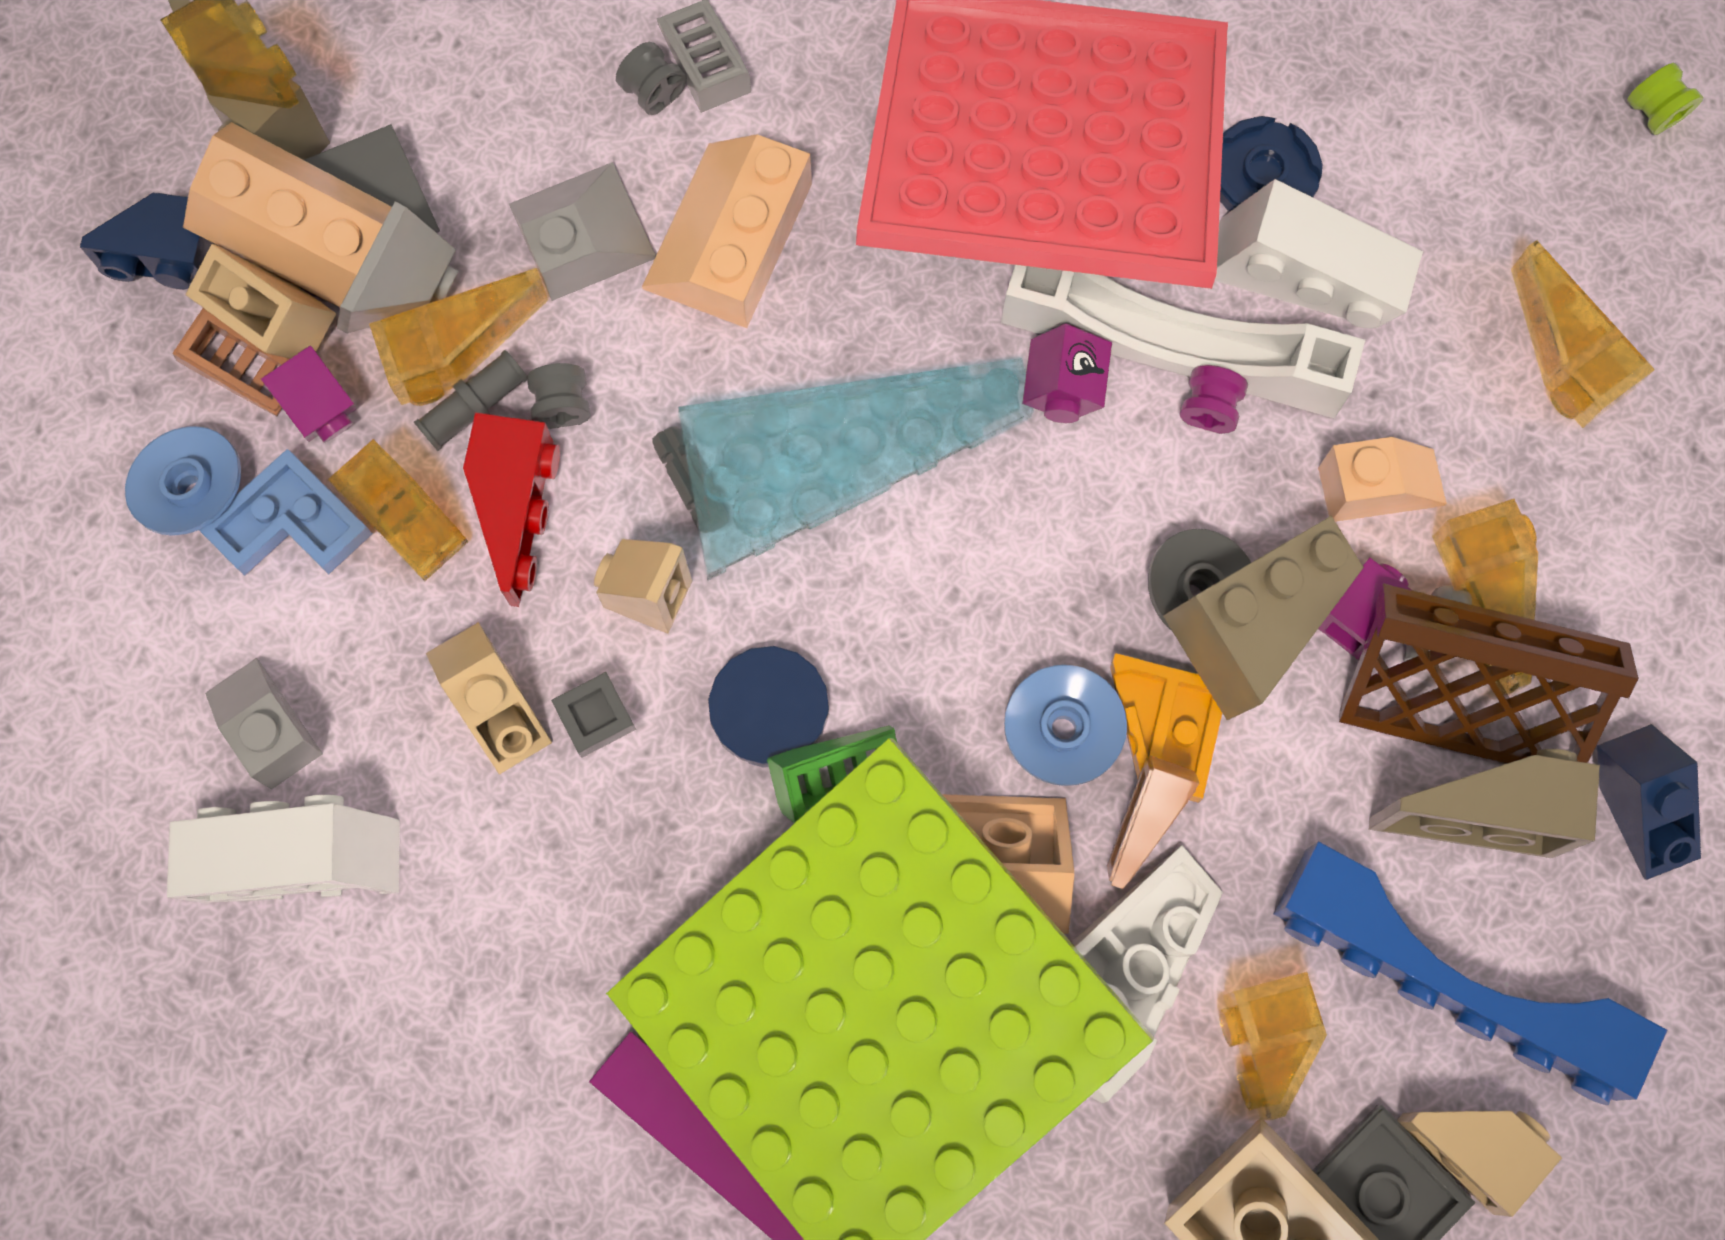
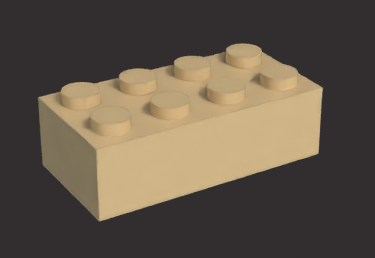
(1261, 1194)

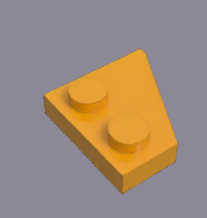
(1167, 716)

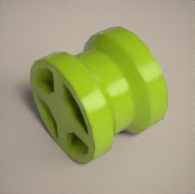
(1665, 98)

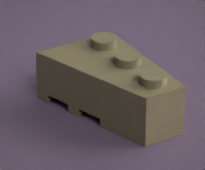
(1262, 616)

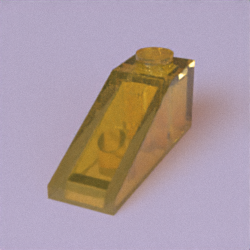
(449, 338)
(1576, 345)
(1496, 562)

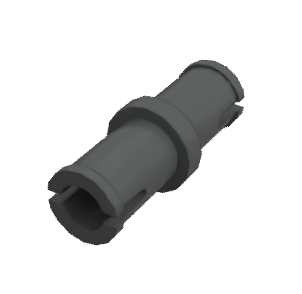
(470, 397)

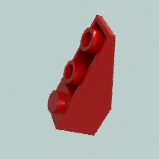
(506, 479)

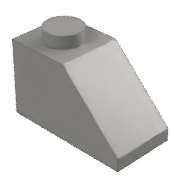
(261, 725)

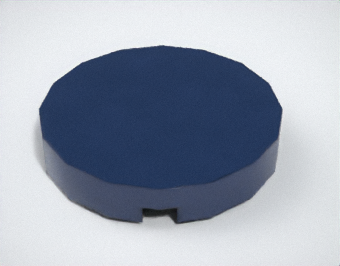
(1285, 147)
(767, 704)

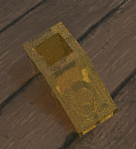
(227, 53)
(398, 510)
(1277, 1039)

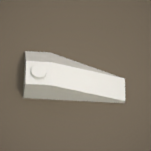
(1146, 943)

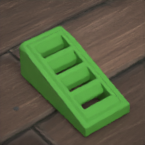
(807, 761)

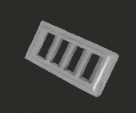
(720, 86)

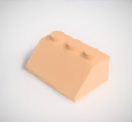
(282, 213)
(731, 227)
(1031, 842)

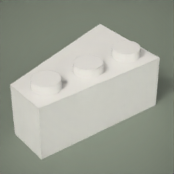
(1315, 257)
(282, 851)

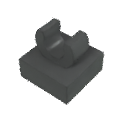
(593, 715)

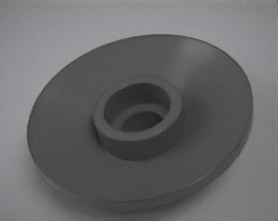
(1188, 559)

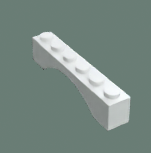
(1281, 362)

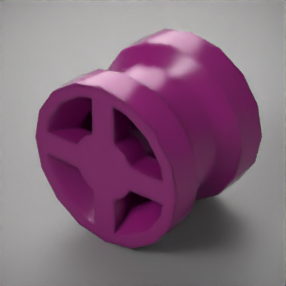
(1214, 399)

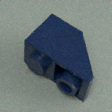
(148, 243)
(1652, 798)

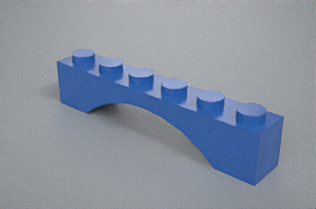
(1591, 1041)

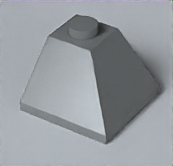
(582, 231)
(399, 272)

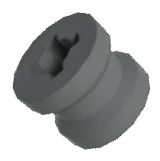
(650, 78)
(558, 395)

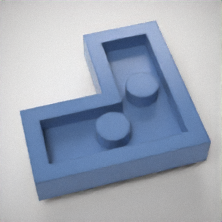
(285, 503)

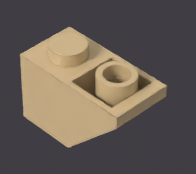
(488, 698)

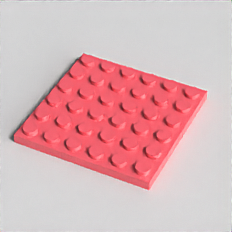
(1050, 138)

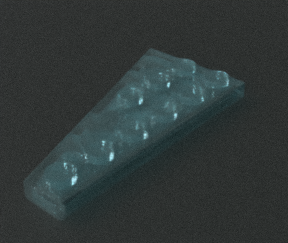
(816, 452)

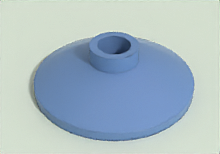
(169, 466)
(1071, 695)

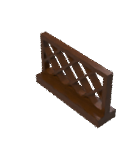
(1488, 639)

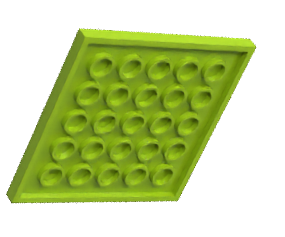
(878, 1012)

